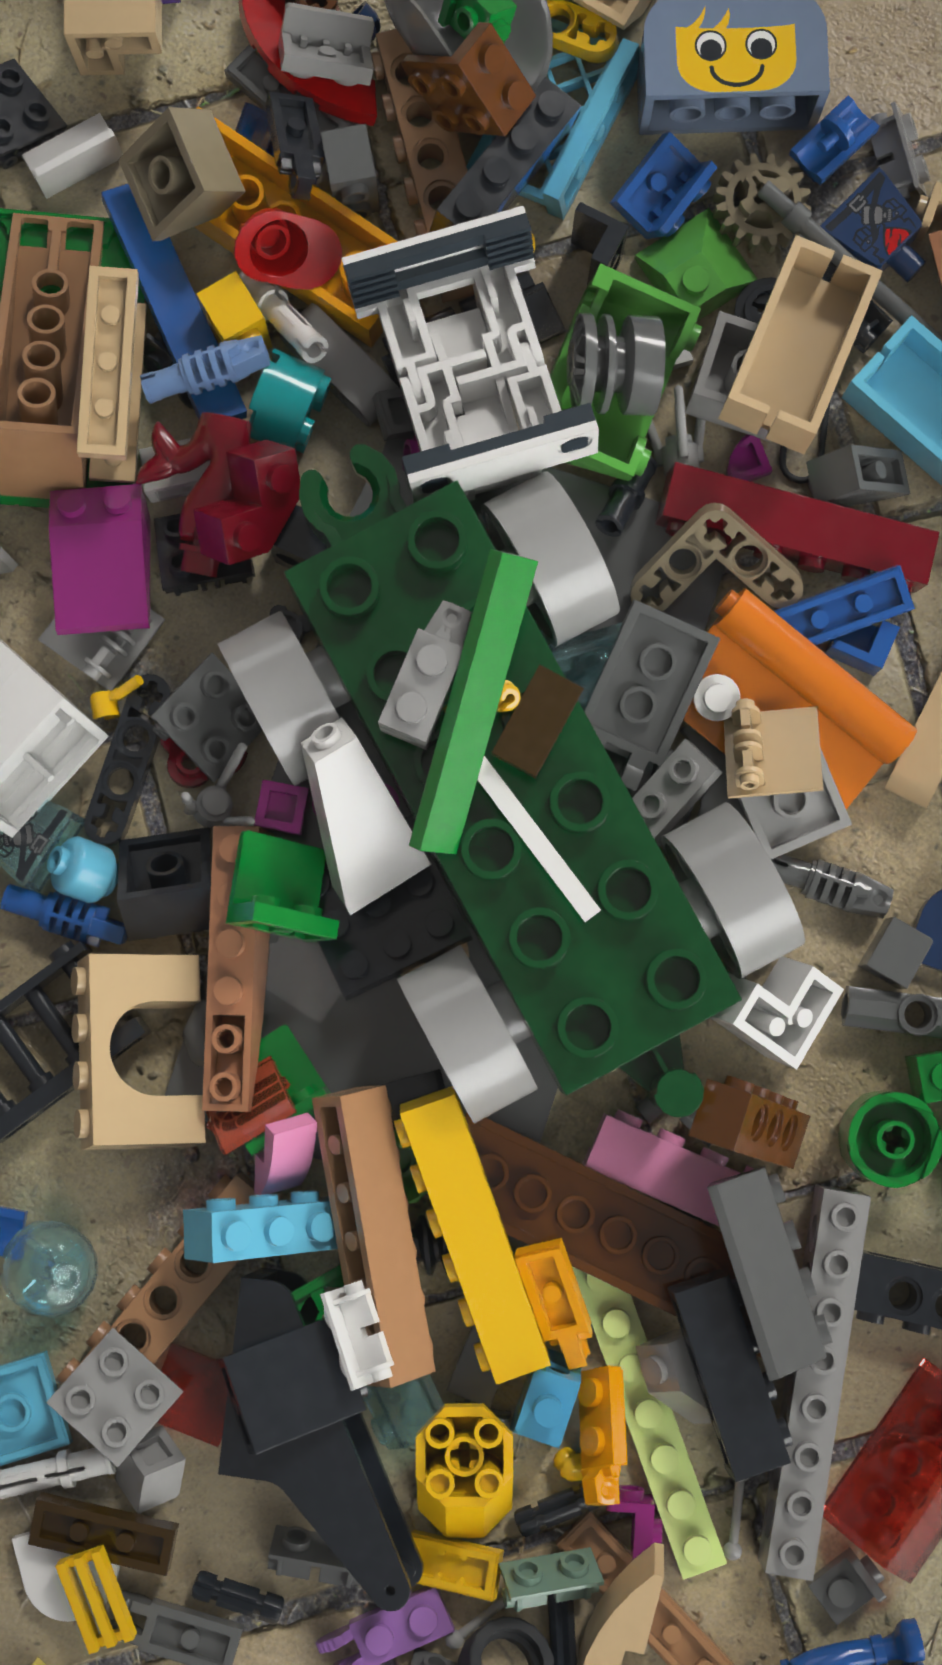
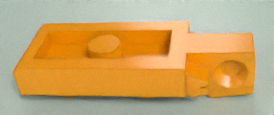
(556, 1299)
(602, 1434)

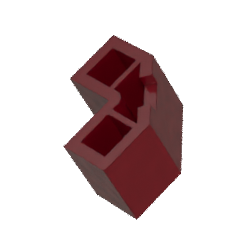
(264, 494)

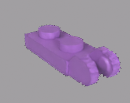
(389, 1634)

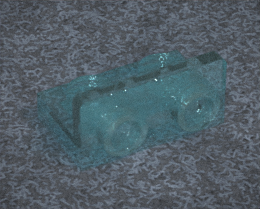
(402, 1410)

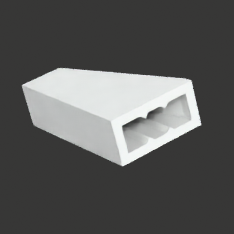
(357, 818)

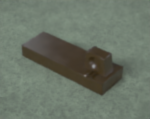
(128, 1537)

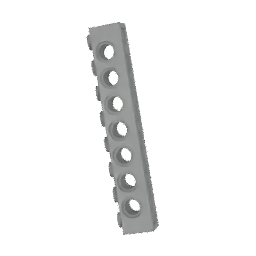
(814, 1393)

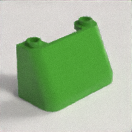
(623, 436)

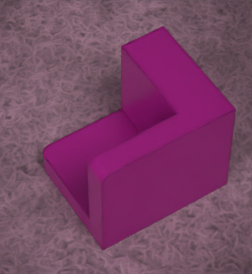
(282, 807)

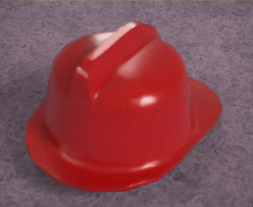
(287, 249)

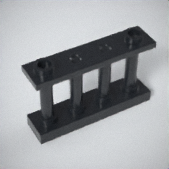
(44, 1087)

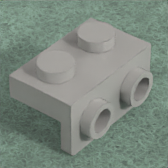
(326, 44)

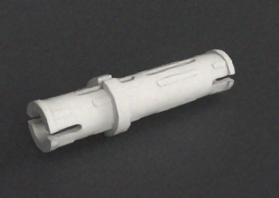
(286, 319)
(60, 1470)

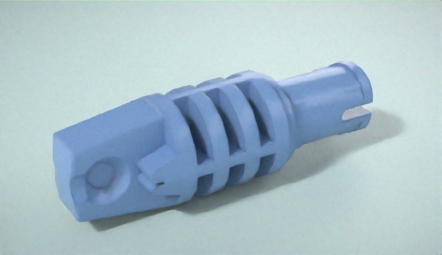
(207, 368)

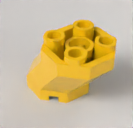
(464, 1470)

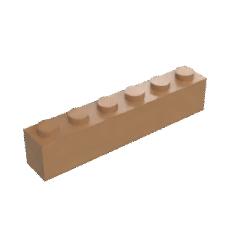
(374, 1221)

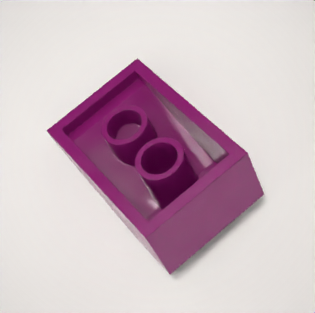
(100, 559)

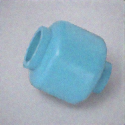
(83, 869)

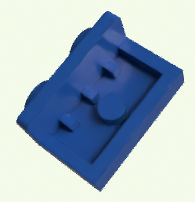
(663, 188)

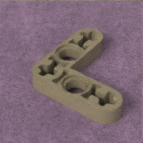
(707, 549)

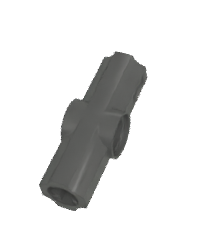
(885, 1011)

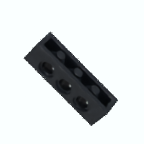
(877, 1277)

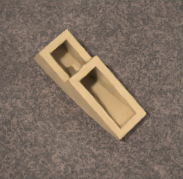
(625, 1611)

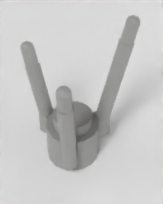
(681, 446)
(214, 803)

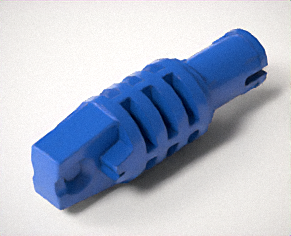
(65, 915)

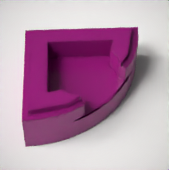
(749, 460)

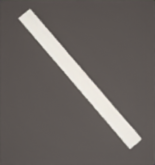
(537, 841)

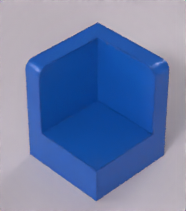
(864, 648)

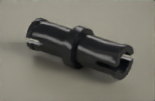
(623, 500)

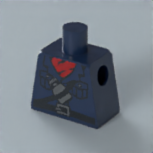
(878, 227)

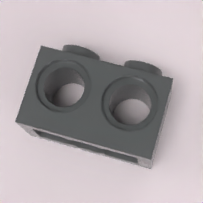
(351, 168)

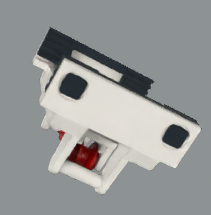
(431, 357)

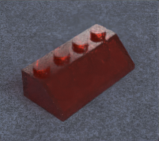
(894, 1486)

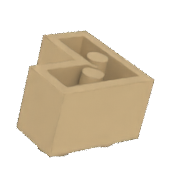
(108, 29)

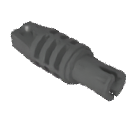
(835, 886)

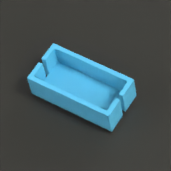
(905, 394)

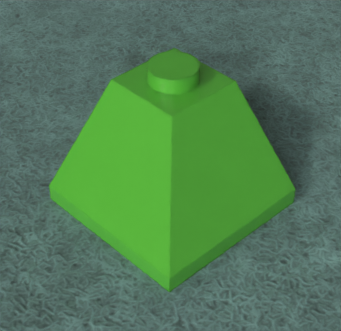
(697, 264)

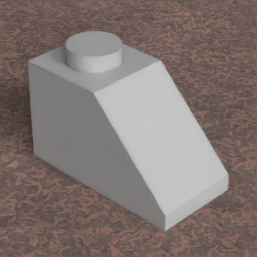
(671, 1376)

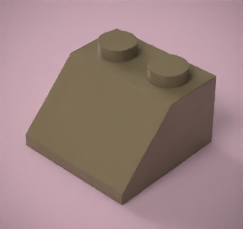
(181, 172)

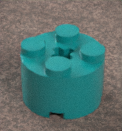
(285, 400)

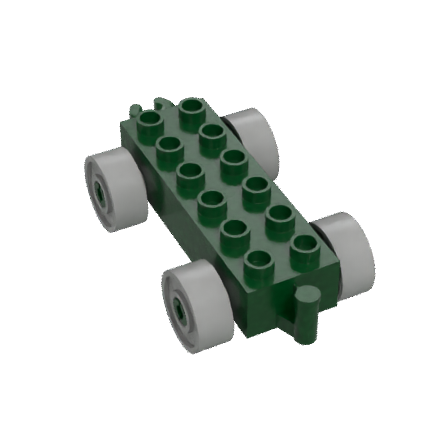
(582, 990)

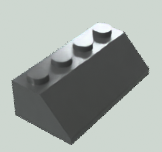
(768, 1273)

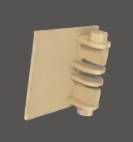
(772, 751)

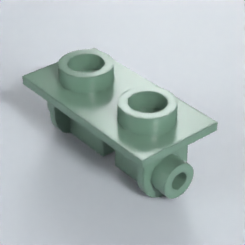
(564, 1574)

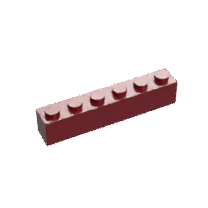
(802, 527)

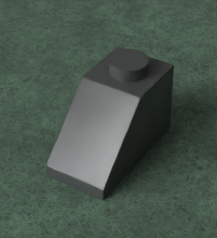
(858, 475)

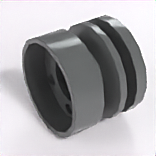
(622, 364)

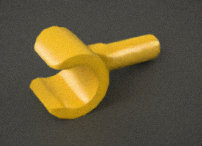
(106, 702)

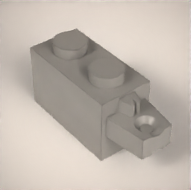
(426, 677)

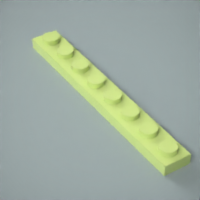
(653, 1431)

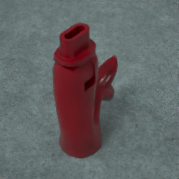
(209, 442)

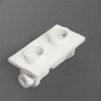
(361, 1356)

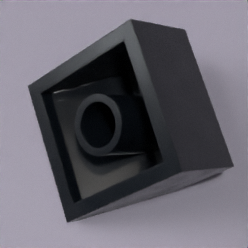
(165, 883)

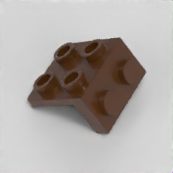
(474, 88)

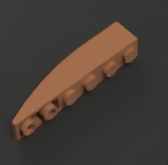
(233, 989)

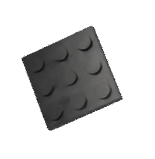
(393, 931)

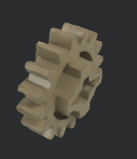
(753, 218)

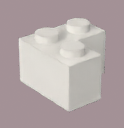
(783, 1013)

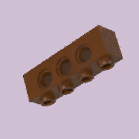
(750, 1121)

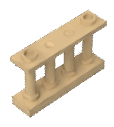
(112, 374)

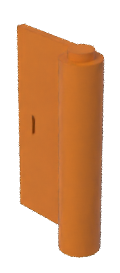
(788, 671)

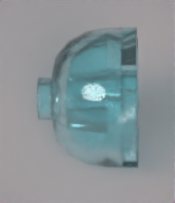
(49, 1268)

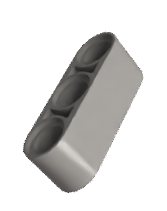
(352, 370)

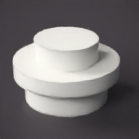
(716, 697)

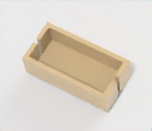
(800, 345)

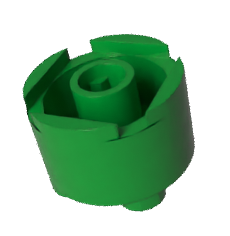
(909, 1119)

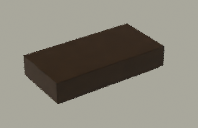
(537, 721)

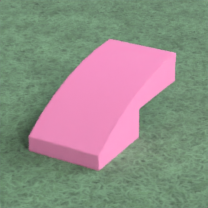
(286, 1154)

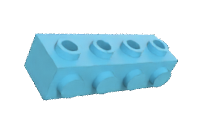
(259, 1228)

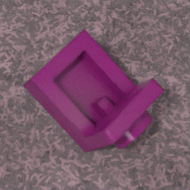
(644, 1527)

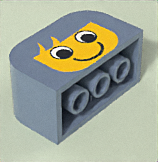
(732, 66)

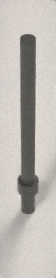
(797, 219)

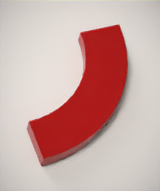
(262, 28)

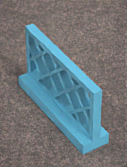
(591, 125)

